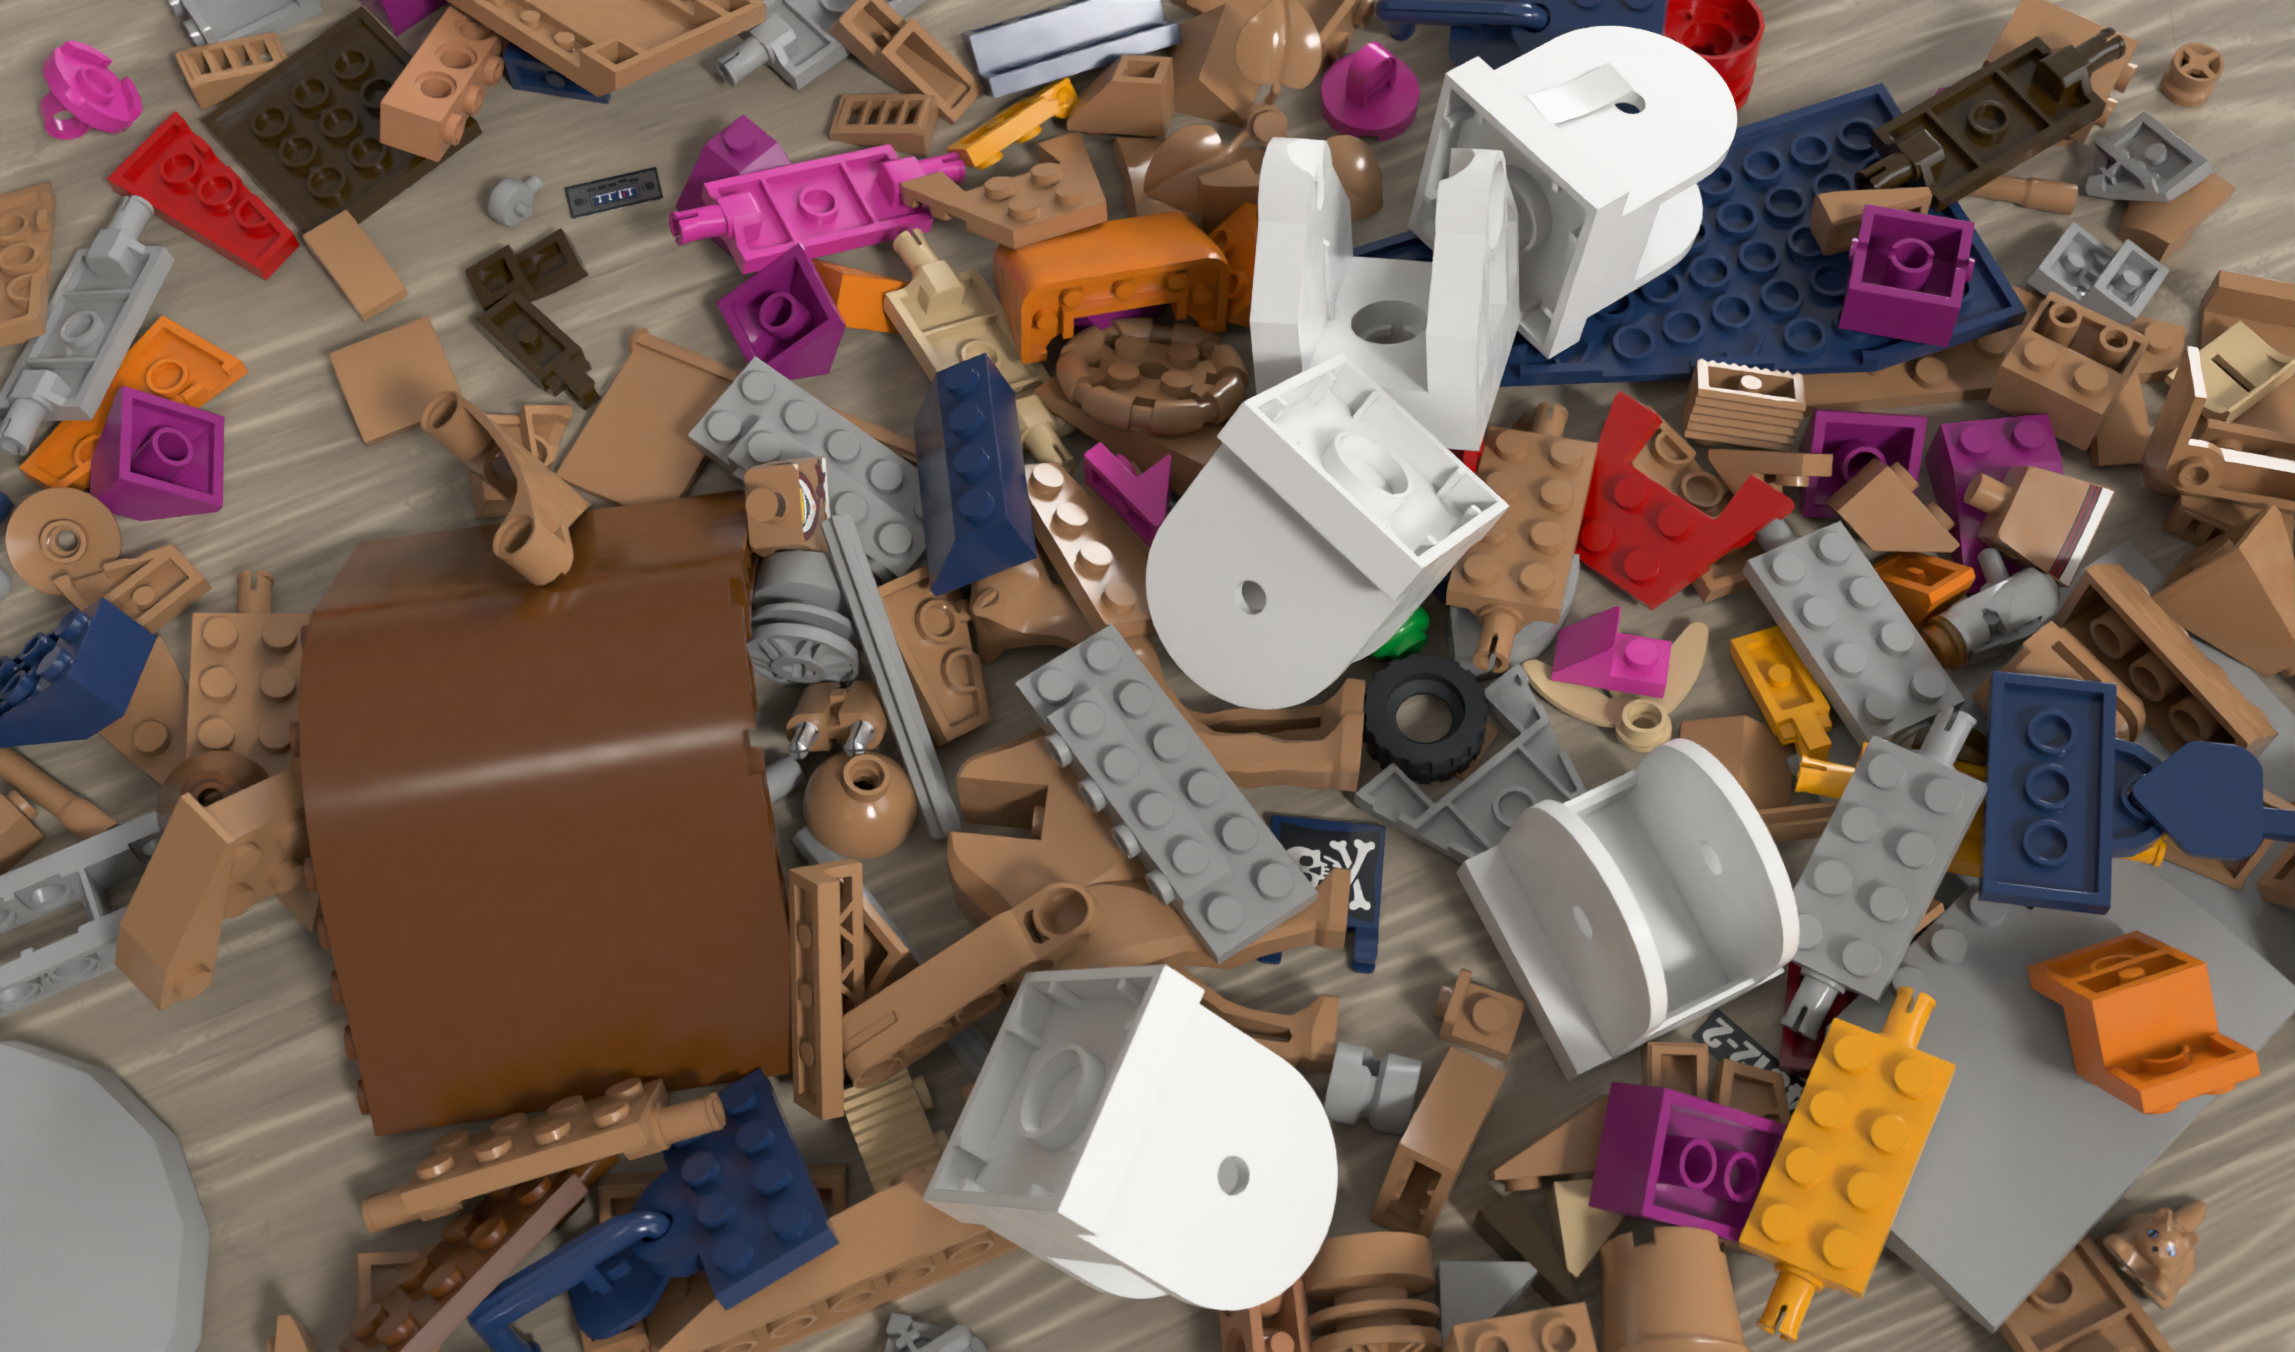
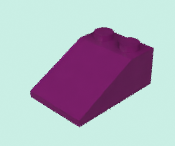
(1991, 448)
(1681, 1160)

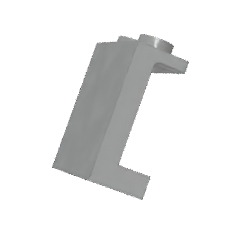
(234, 19)

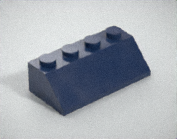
(972, 476)

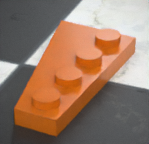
(162, 363)

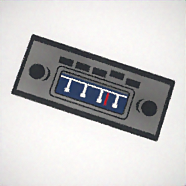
(614, 193)

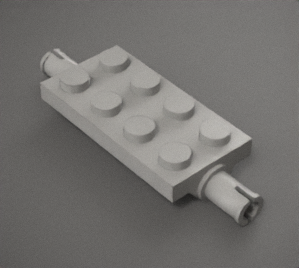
(794, 40)
(86, 329)
(1850, 632)
(1879, 867)

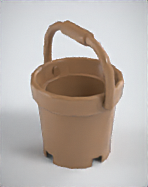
(1668, 1294)

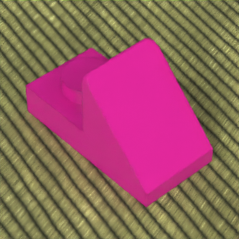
(1136, 499)
(1602, 658)

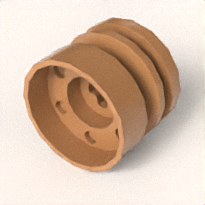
(1369, 1290)

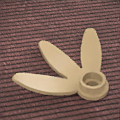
(1638, 719)

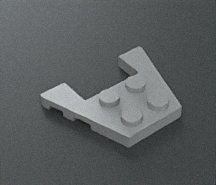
(1492, 797)

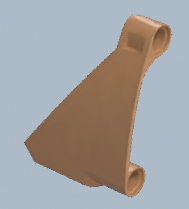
(536, 531)

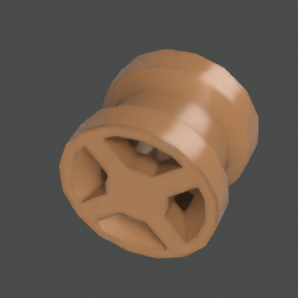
(2192, 74)

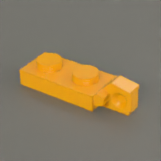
(1016, 123)
(1784, 691)

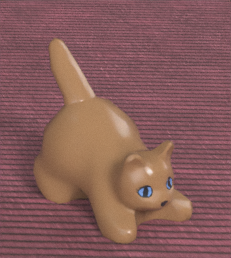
(2156, 1249)

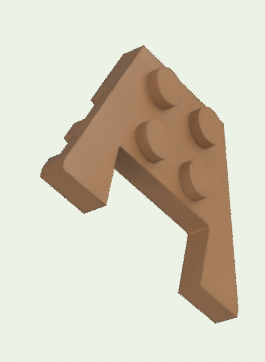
(1023, 209)

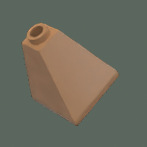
(2239, 593)

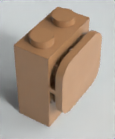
(2057, 30)

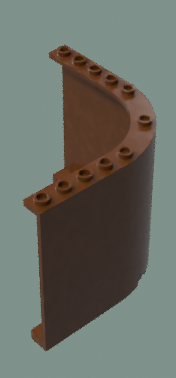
(544, 817)

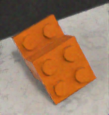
(2143, 1022)

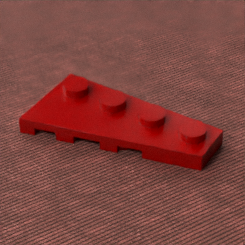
(204, 198)

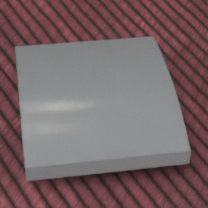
(2097, 277)

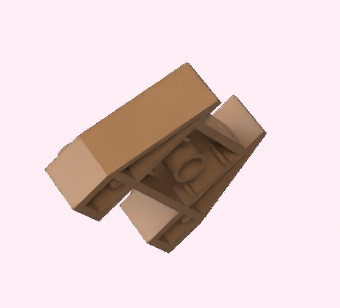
(212, 869)

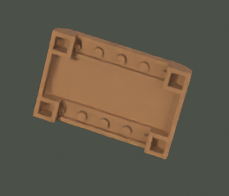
(614, 41)

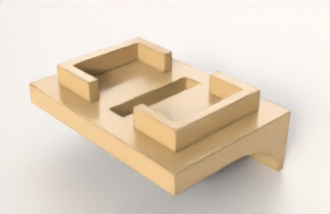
(2247, 360)

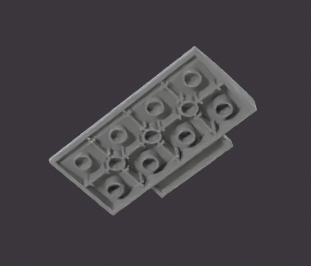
(2022, 1142)

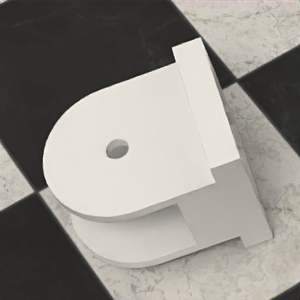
(1595, 195)
(1309, 538)
(1636, 905)
(1142, 1143)

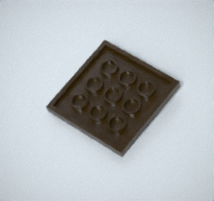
(315, 126)

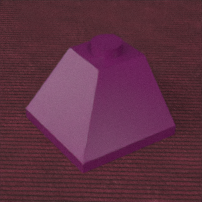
(731, 153)
(158, 458)

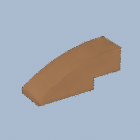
(906, 56)

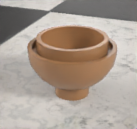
(859, 820)

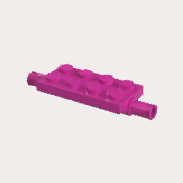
(820, 203)

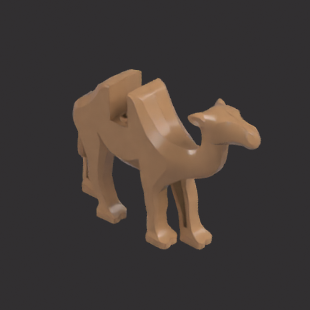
(1072, 844)

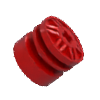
(1724, 35)

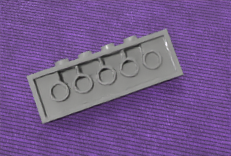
(773, 419)
(1164, 795)

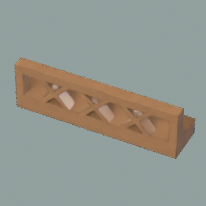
(818, 978)

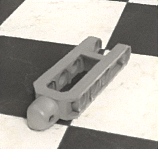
(57, 882)

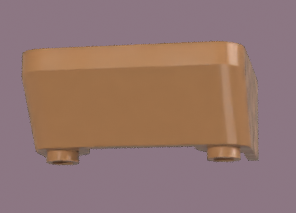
(2197, 468)

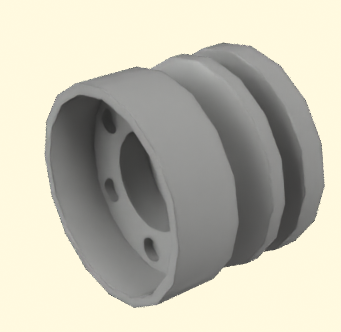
(802, 622)

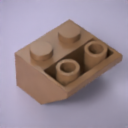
(2068, 367)

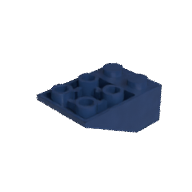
(73, 677)

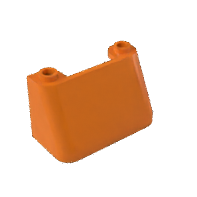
(1108, 271)

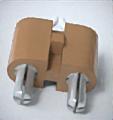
(832, 713)

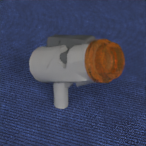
(1995, 618)

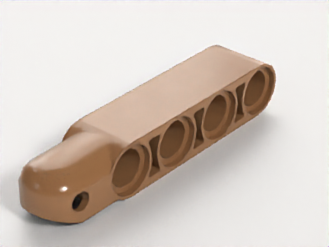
(964, 982)

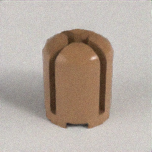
(2059, 654)

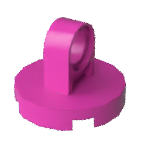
(88, 90)
(1370, 94)

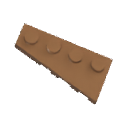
(1672, 464)

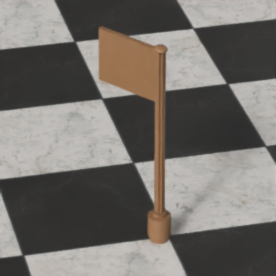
(638, 436)

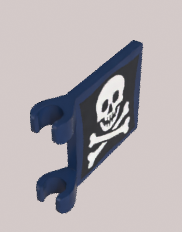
(1325, 845)

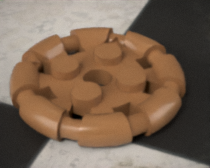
(1154, 376)

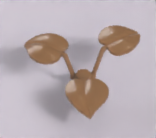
(1275, 49)

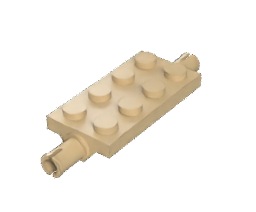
(957, 317)

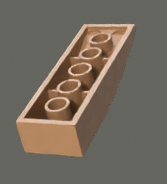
(884, 1253)

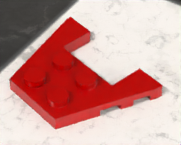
(1646, 534)

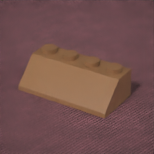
(2152, 655)

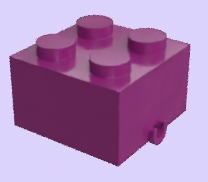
(1907, 275)

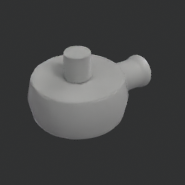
(513, 200)

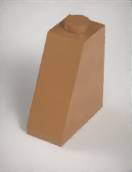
(1437, 1144)

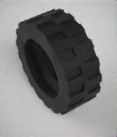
(1425, 677)

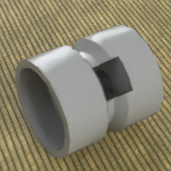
(1372, 1088)

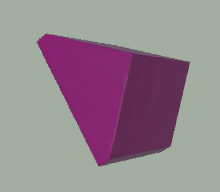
(786, 317)
(1854, 441)

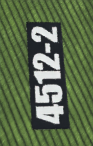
(1730, 1042)

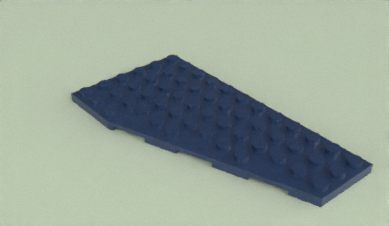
(1755, 274)

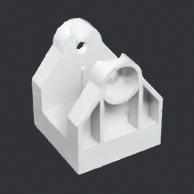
(1417, 328)

